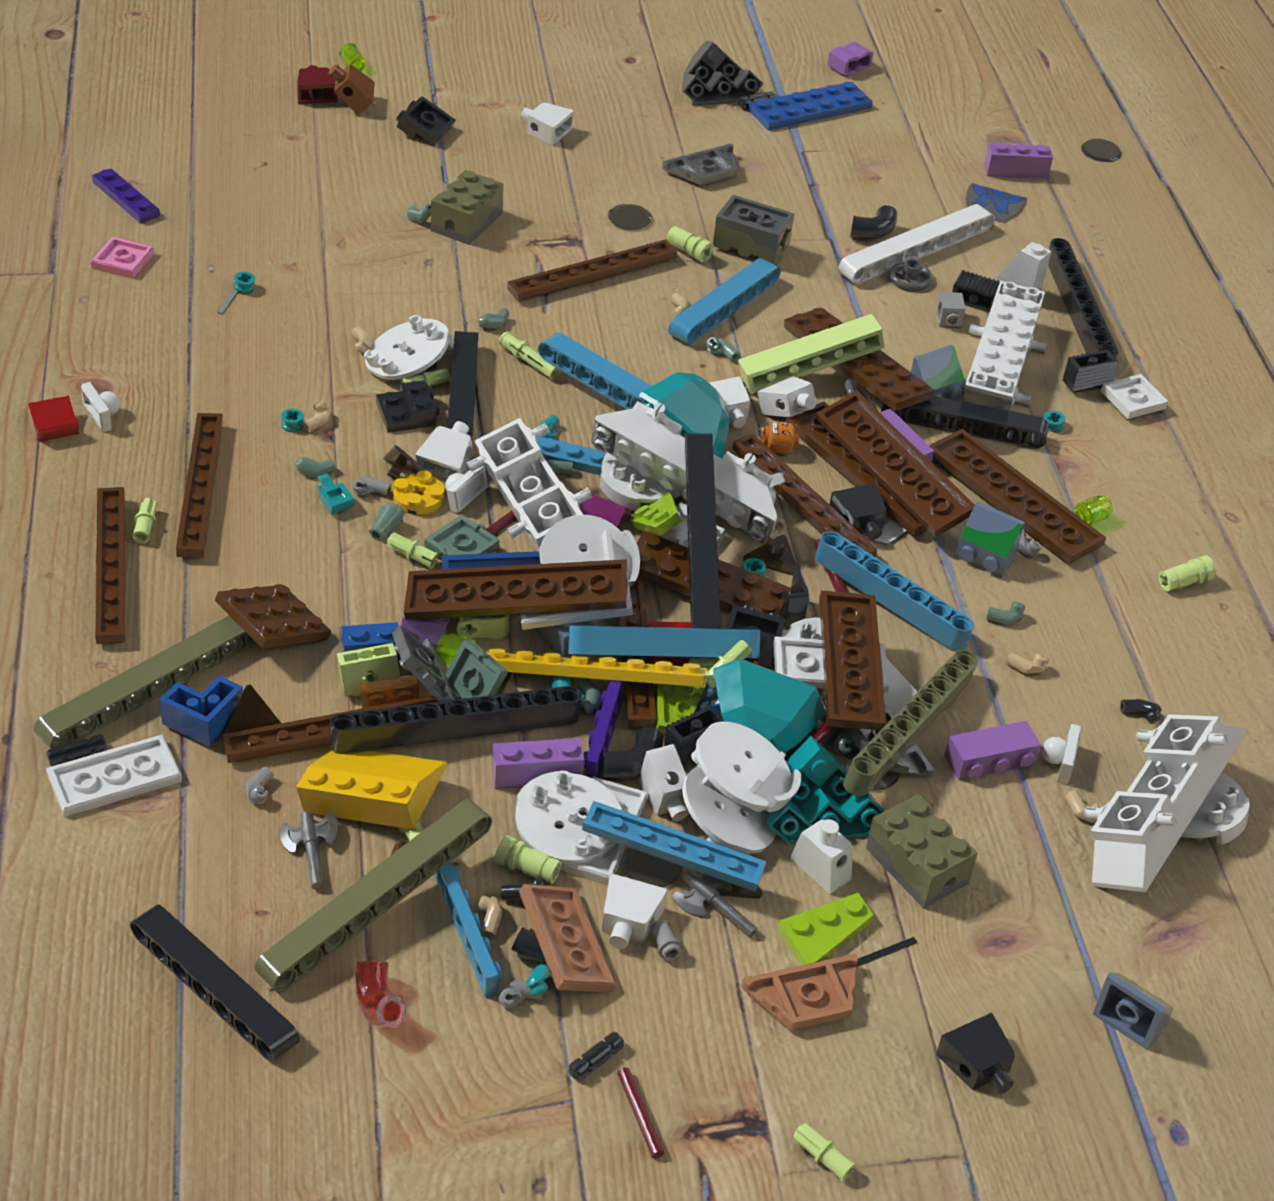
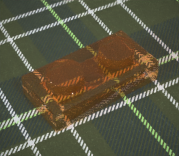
(388, 691)

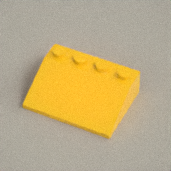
(370, 787)

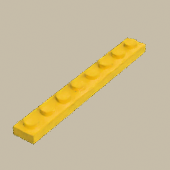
(604, 668)

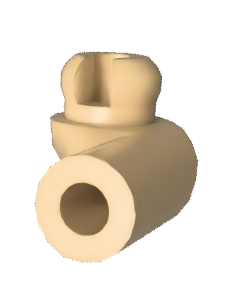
(681, 302)
(364, 339)
(320, 417)
(1026, 666)
(1078, 806)
(493, 915)

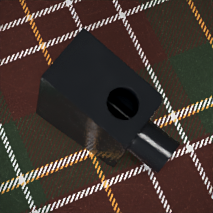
(861, 508)
(979, 1054)

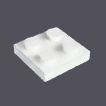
(1134, 396)

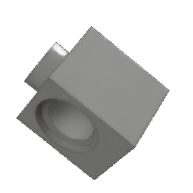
(950, 309)

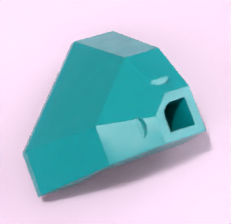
(693, 405)
(768, 702)
(822, 797)

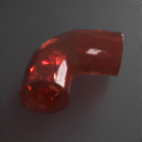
(374, 997)

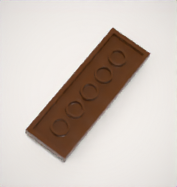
(668, 565)
(851, 661)

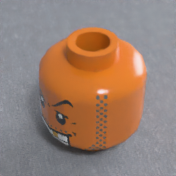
(780, 437)

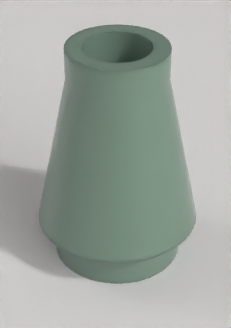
(388, 519)

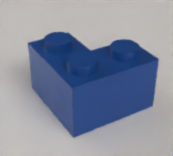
(200, 714)

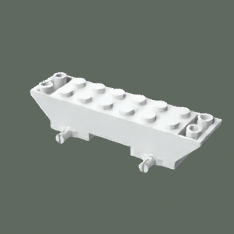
(1004, 347)
(655, 448)
(526, 480)
(1146, 822)

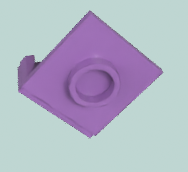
(427, 628)

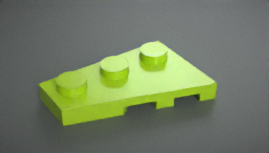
(658, 516)

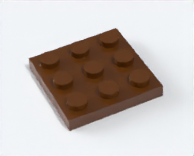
(272, 615)

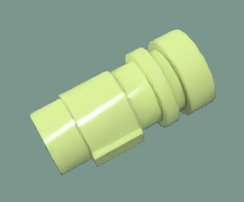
(688, 243)
(1195, 571)
(529, 861)

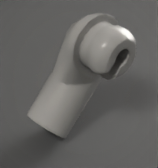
(370, 485)
(1029, 548)
(255, 786)
(515, 994)

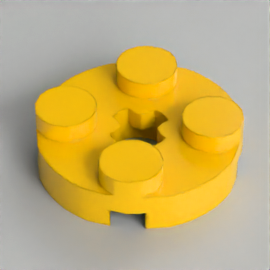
(407, 489)

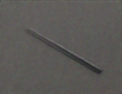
(880, 953)

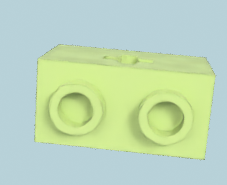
(354, 666)

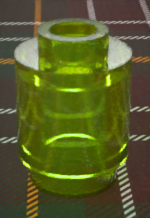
(351, 55)
(1094, 509)
(449, 645)

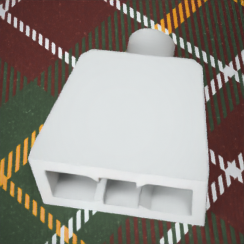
(548, 122)
(795, 394)
(735, 399)
(446, 451)
(663, 780)
(824, 855)
(631, 910)

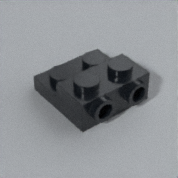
(425, 120)
(409, 407)
(769, 624)

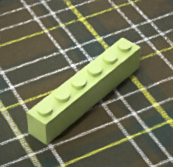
(812, 353)

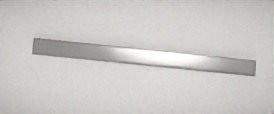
(227, 301)

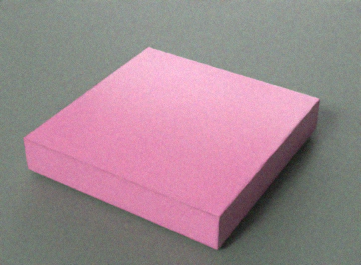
(122, 257)

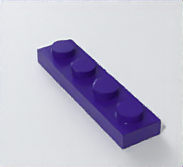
(125, 195)
(605, 725)

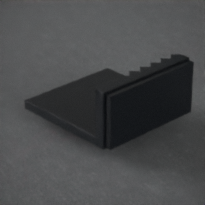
(797, 600)

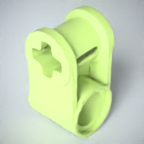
(484, 626)

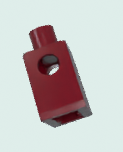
(315, 86)

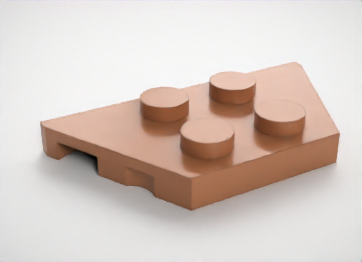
(807, 992)

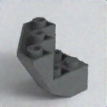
(716, 77)

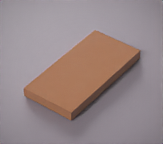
(567, 938)

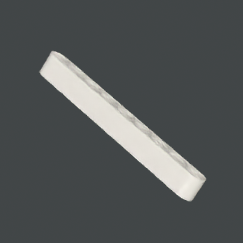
(916, 243)

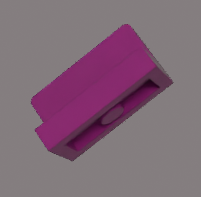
(605, 509)

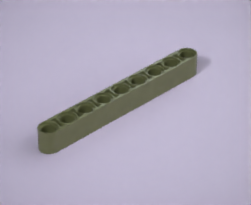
(142, 683)
(910, 723)
(372, 895)

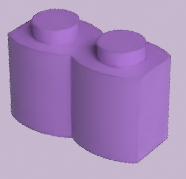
(850, 58)

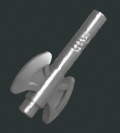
(309, 835)
(704, 891)

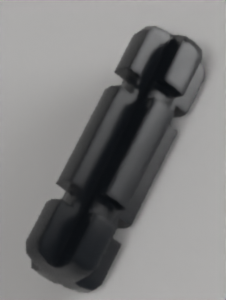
(744, 101)
(76, 750)
(596, 1056)

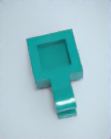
(334, 496)

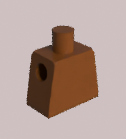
(353, 87)

